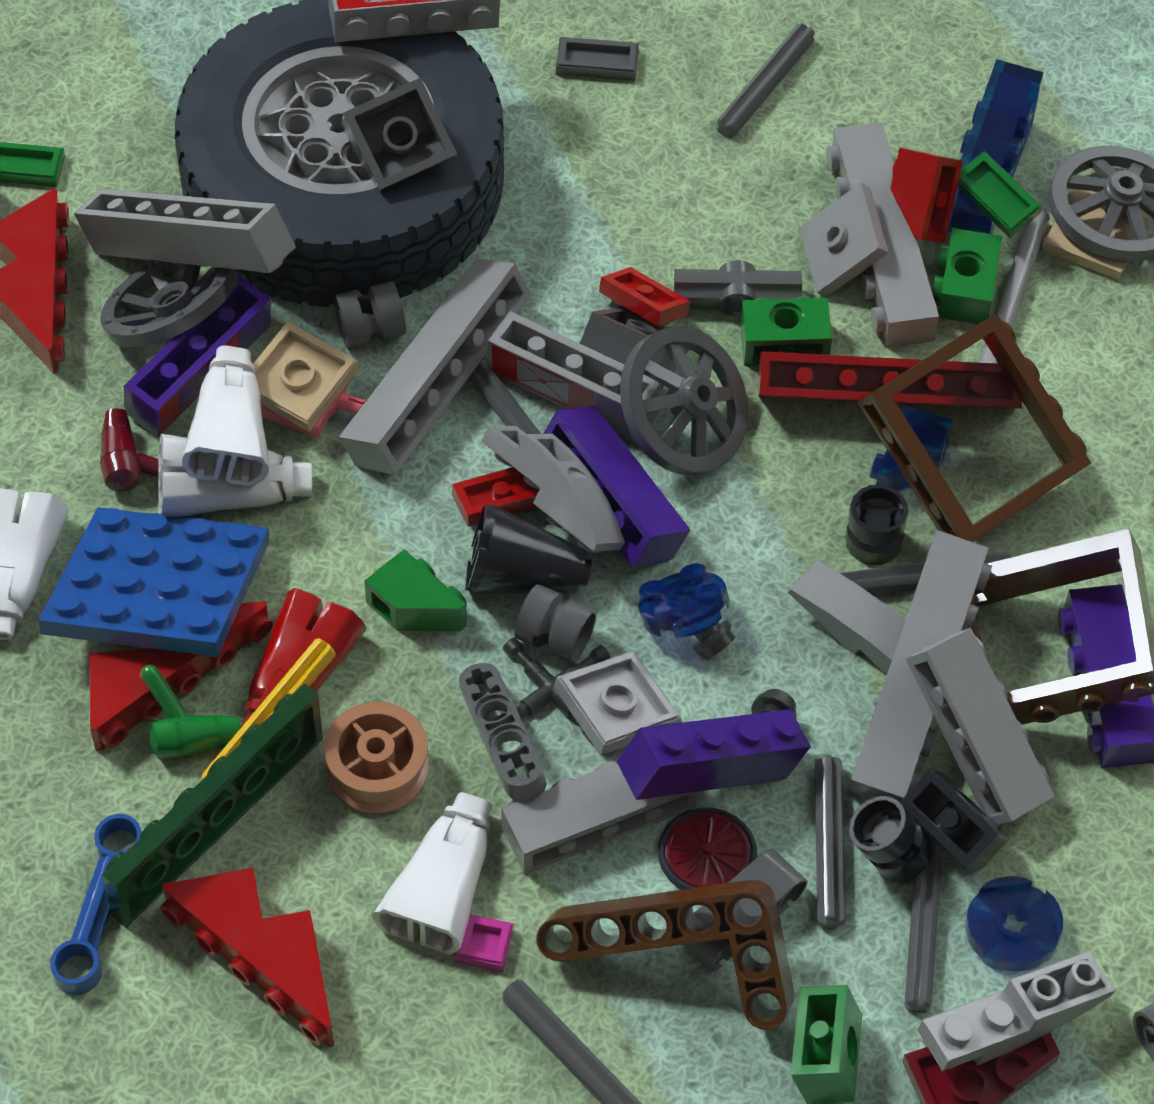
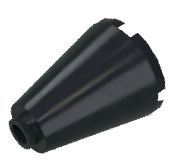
(518, 555)

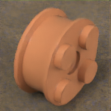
(376, 757)

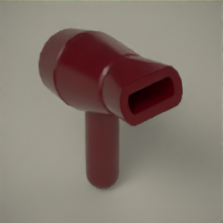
(119, 456)

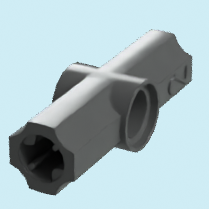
(734, 283)

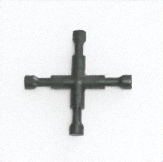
(544, 680)

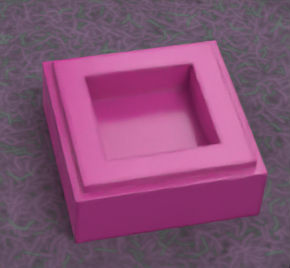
(485, 943)

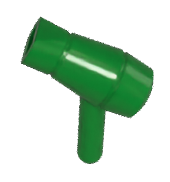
(183, 733)

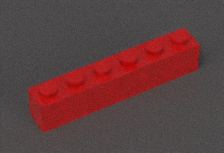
(857, 376)

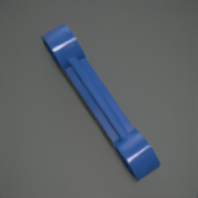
(93, 914)

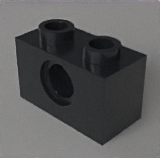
(955, 820)

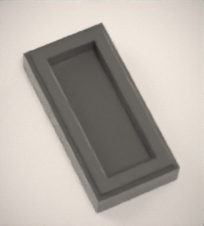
(597, 58)

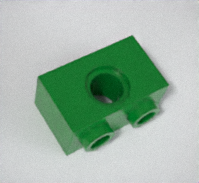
(969, 276)
(785, 327)
(826, 1044)

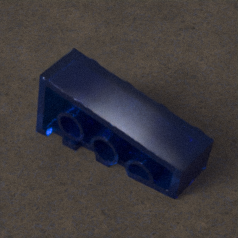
(1001, 130)

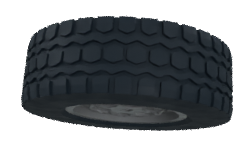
(267, 128)

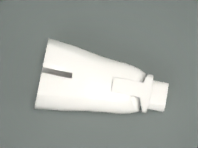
(228, 423)
(190, 496)
(26, 543)
(440, 879)

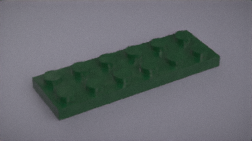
(213, 806)

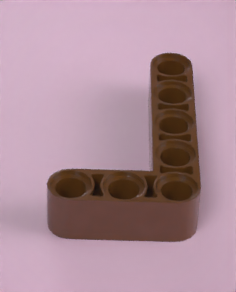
(685, 928)

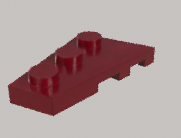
(982, 1083)

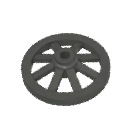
(1118, 194)
(171, 309)
(689, 397)

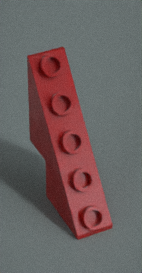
(33, 277)
(122, 698)
(270, 951)

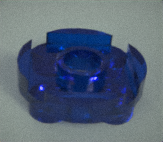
(683, 602)
(1028, 904)

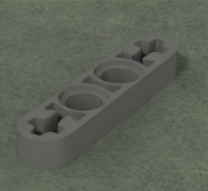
(501, 731)

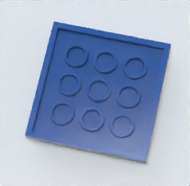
(155, 581)

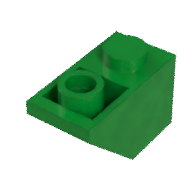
(413, 597)

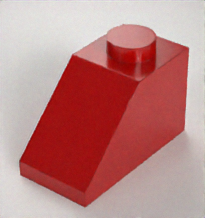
(925, 191)

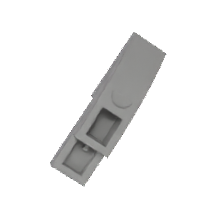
(564, 484)
(1018, 1014)

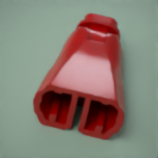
(294, 630)

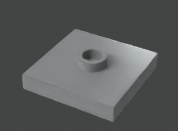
(843, 240)
(614, 701)

